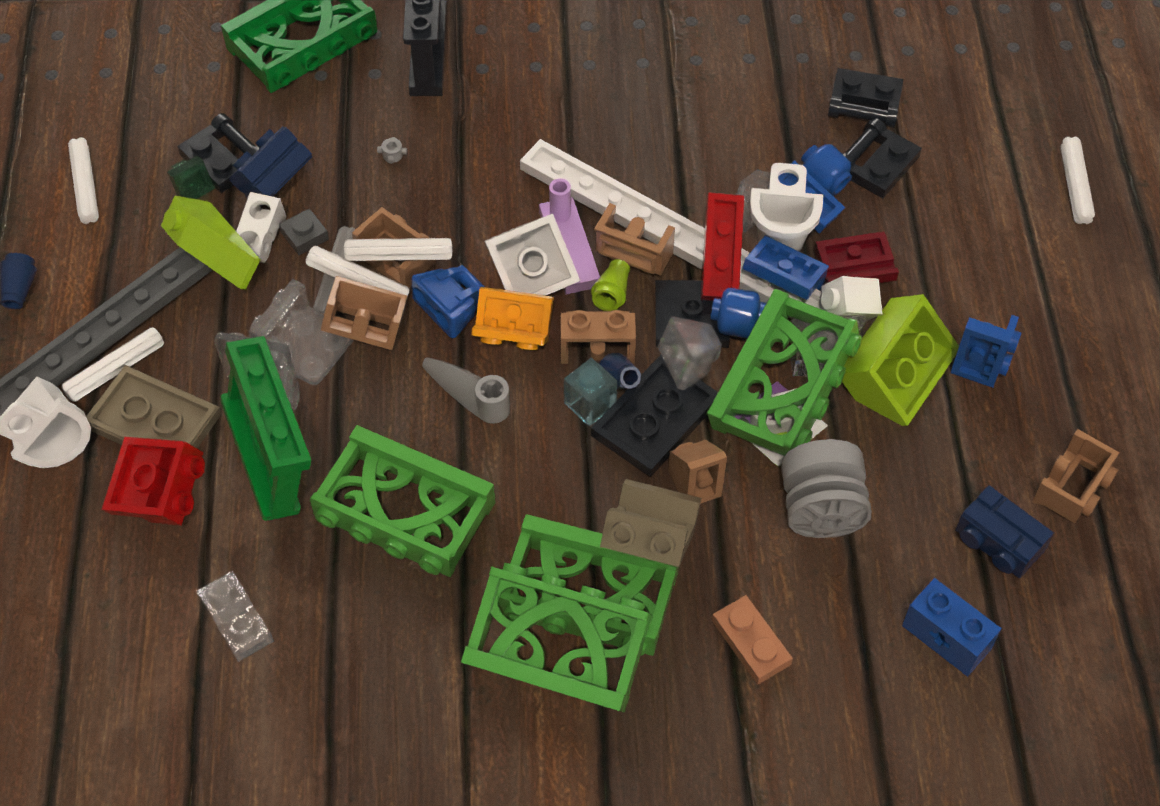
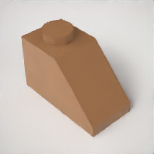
(698, 469)

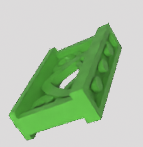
(771, 328)
(395, 536)
(563, 540)
(504, 657)

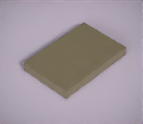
(151, 409)

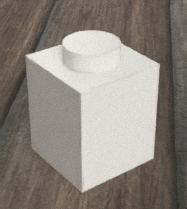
(852, 297)

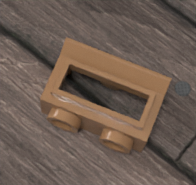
(389, 226)
(630, 247)
(365, 304)
(597, 329)
(1090, 454)

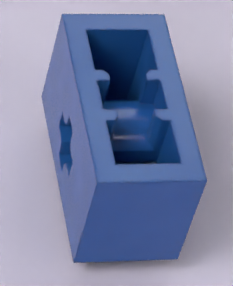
(951, 627)

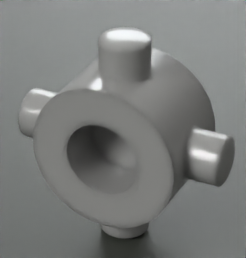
(392, 150)

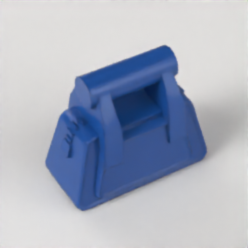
(445, 300)

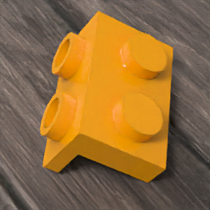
(513, 318)

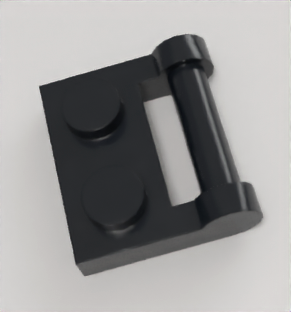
(866, 96)
(215, 155)
(886, 164)

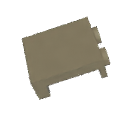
(651, 523)

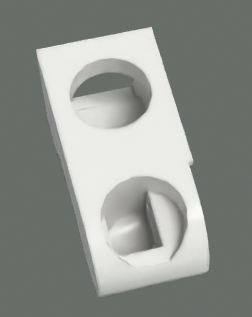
(260, 225)

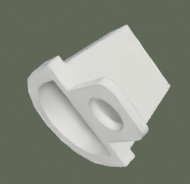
(784, 210)
(45, 426)

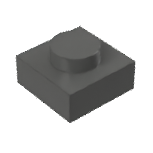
(303, 231)

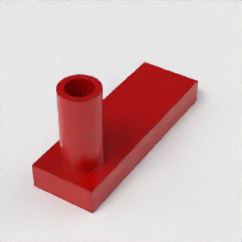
(722, 244)

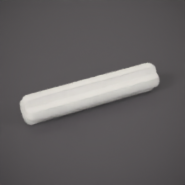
(83, 180)
(1077, 180)
(398, 249)
(338, 266)
(112, 364)

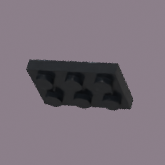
(653, 418)

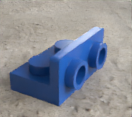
(786, 267)
(984, 351)

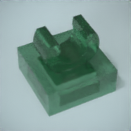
(191, 178)

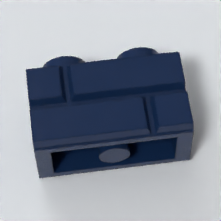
(271, 165)
(1003, 532)

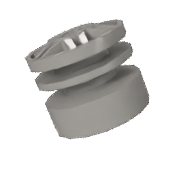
(826, 488)

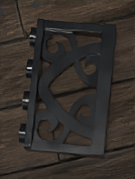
(426, 35)

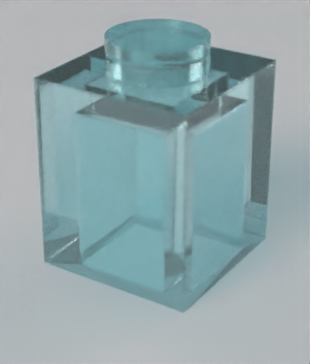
(590, 391)

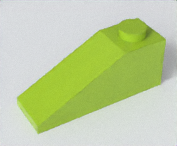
(211, 239)

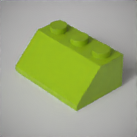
(900, 359)

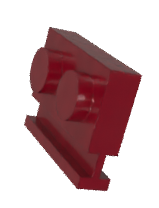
(858, 257)

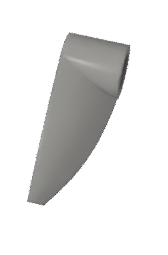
(483, 396)

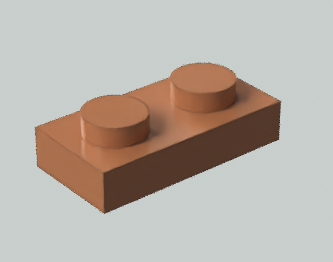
(752, 639)

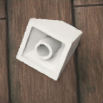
(533, 258)

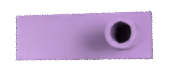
(573, 233)

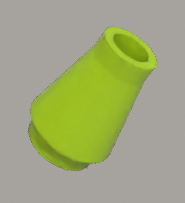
(611, 287)

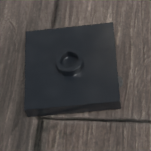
(683, 301)

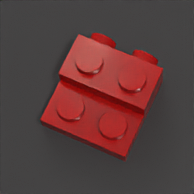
(154, 480)

